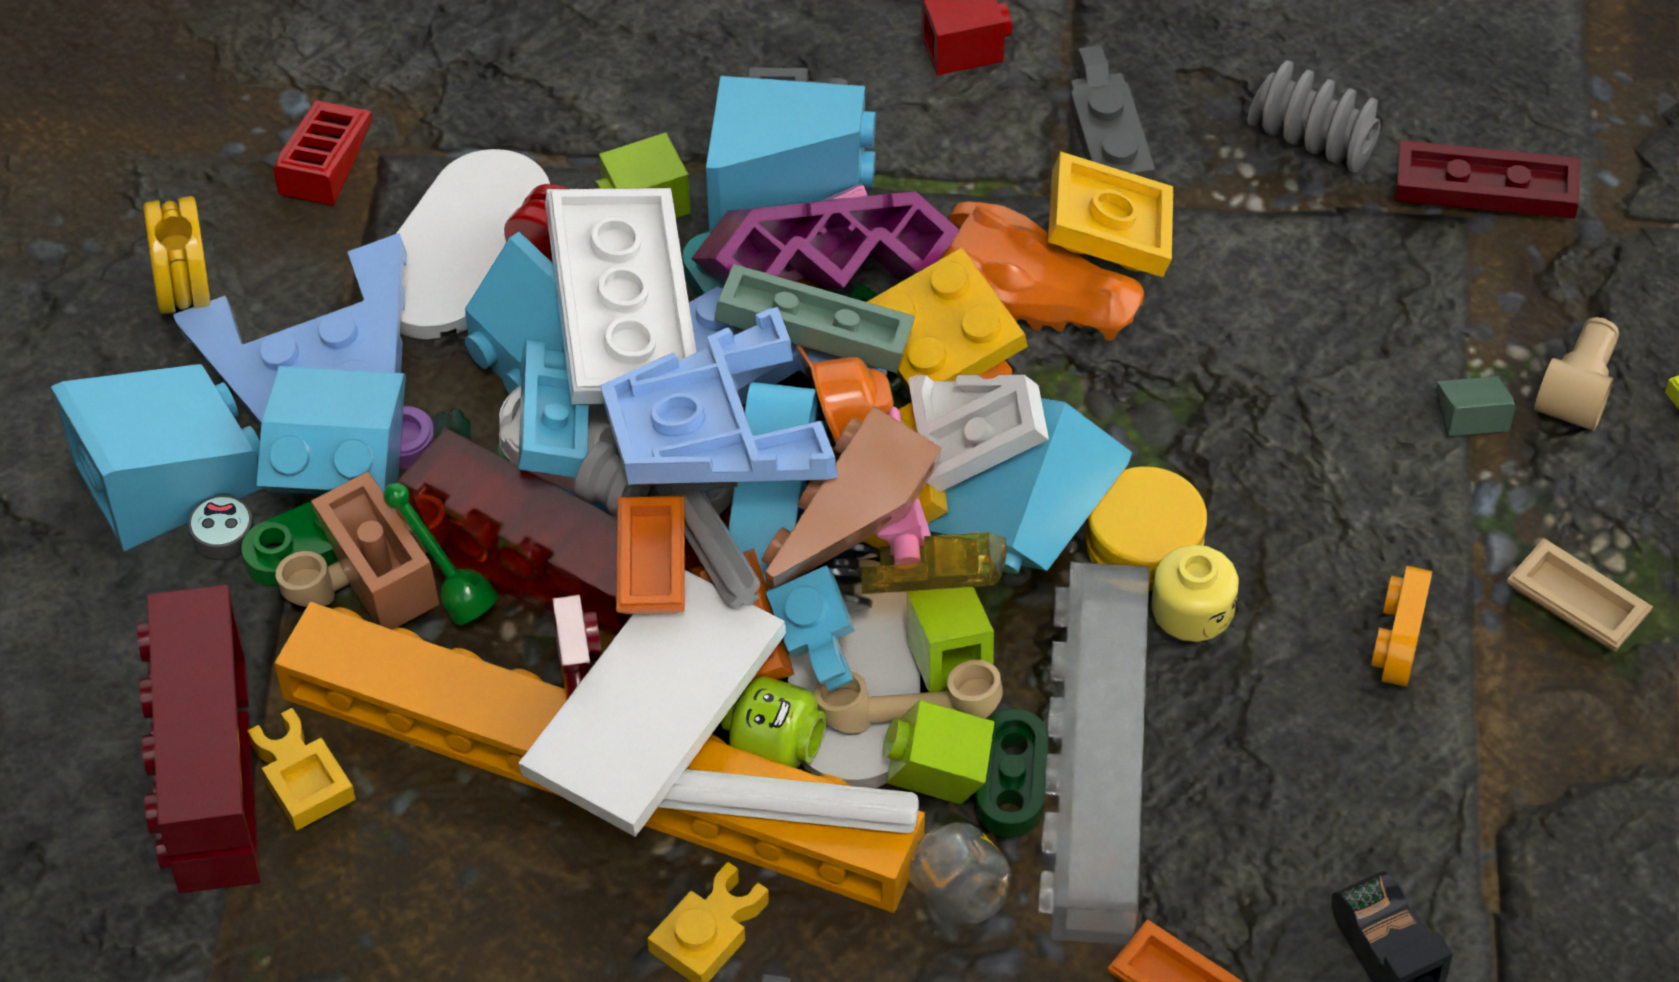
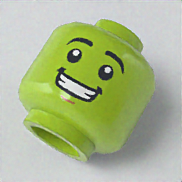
(776, 722)

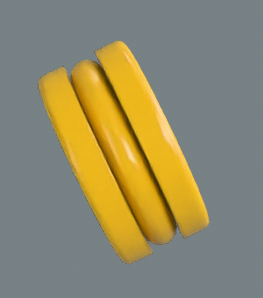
(176, 255)
(1145, 519)

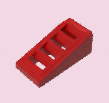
(317, 182)

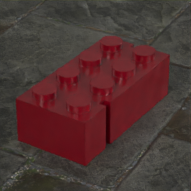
(198, 740)

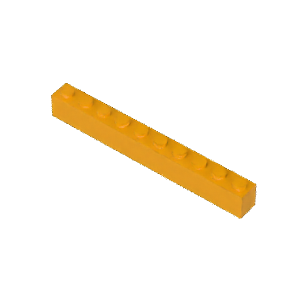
(496, 714)

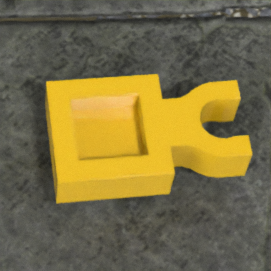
(299, 775)
(706, 933)

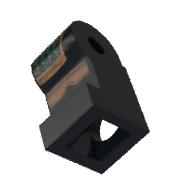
(1388, 934)

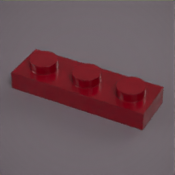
(1487, 179)

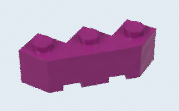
(829, 238)

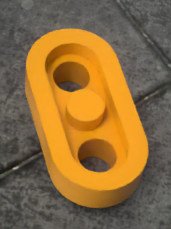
(1397, 647)

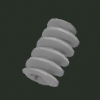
(1316, 117)

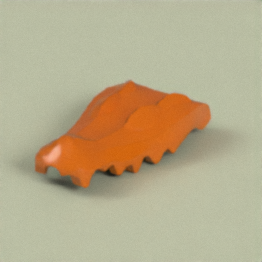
(1041, 278)

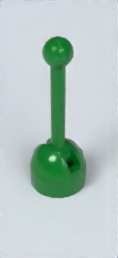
(465, 591)

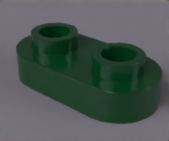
(1014, 777)

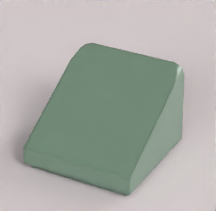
(1475, 405)

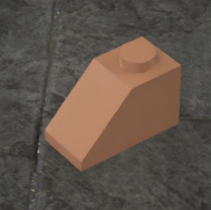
(377, 552)

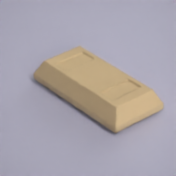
(1579, 595)

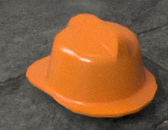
(847, 389)

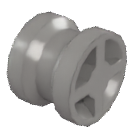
(604, 479)

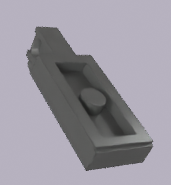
(1108, 116)

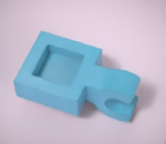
(814, 622)

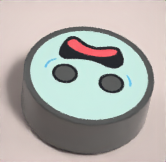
(219, 526)

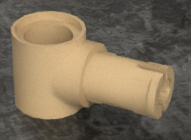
(1580, 382)

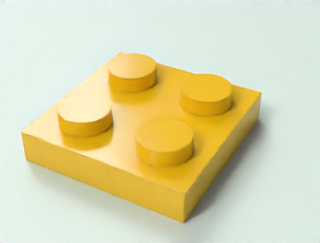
(1111, 214)
(956, 324)

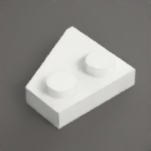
(976, 422)

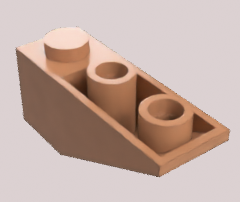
(877, 482)

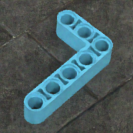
(767, 506)

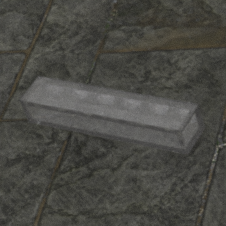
(1100, 754)

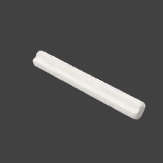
(794, 801)

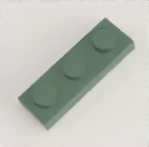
(817, 317)

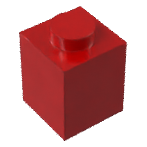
(964, 33)

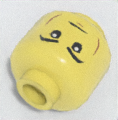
(1194, 593)

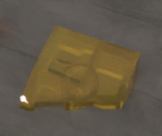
(944, 564)

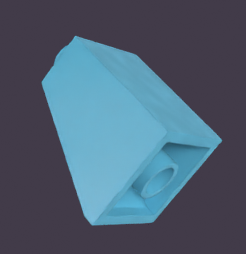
(786, 143)
(155, 446)
(1041, 493)

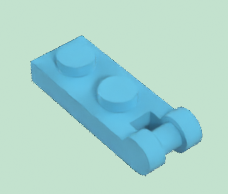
(551, 429)

